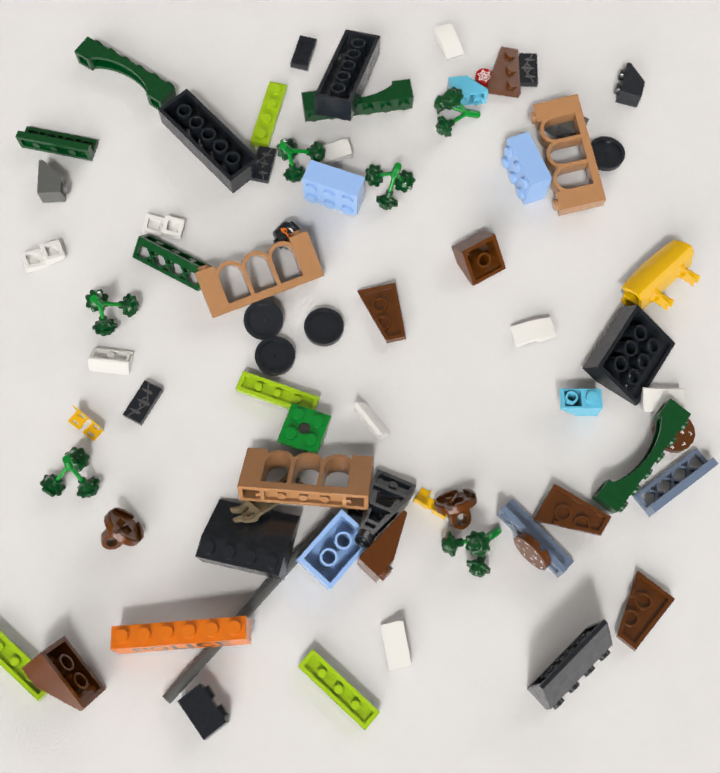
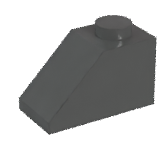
(50, 184)

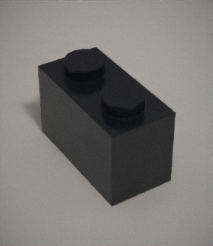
(204, 711)

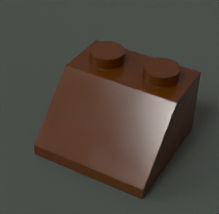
(479, 256)

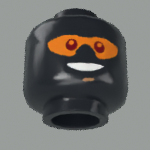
(283, 232)

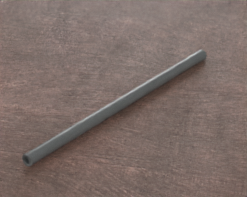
(247, 610)

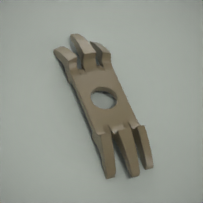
(256, 509)

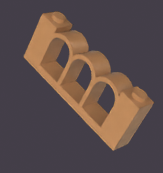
(559, 112)
(305, 259)
(259, 462)

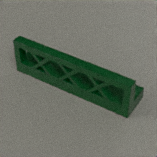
(67, 145)
(169, 253)

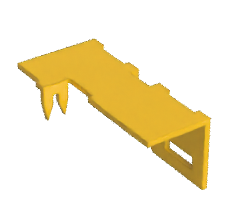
(81, 421)
(427, 502)

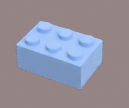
(526, 168)
(333, 188)
(332, 550)

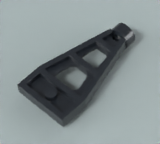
(391, 487)

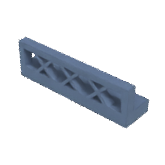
(680, 487)
(520, 522)

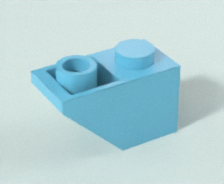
(472, 91)
(581, 401)

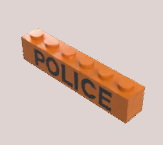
(181, 635)

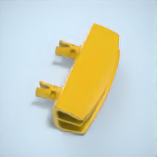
(659, 273)

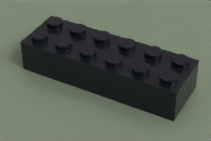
(347, 75)
(210, 140)

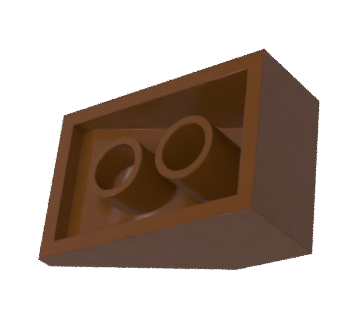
(380, 554)
(64, 675)

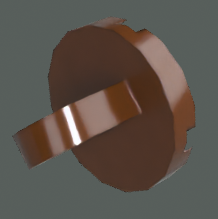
(455, 503)
(122, 527)

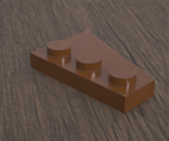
(505, 74)
(385, 310)
(571, 512)
(643, 610)

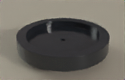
(608, 153)
(262, 311)
(323, 318)
(266, 353)

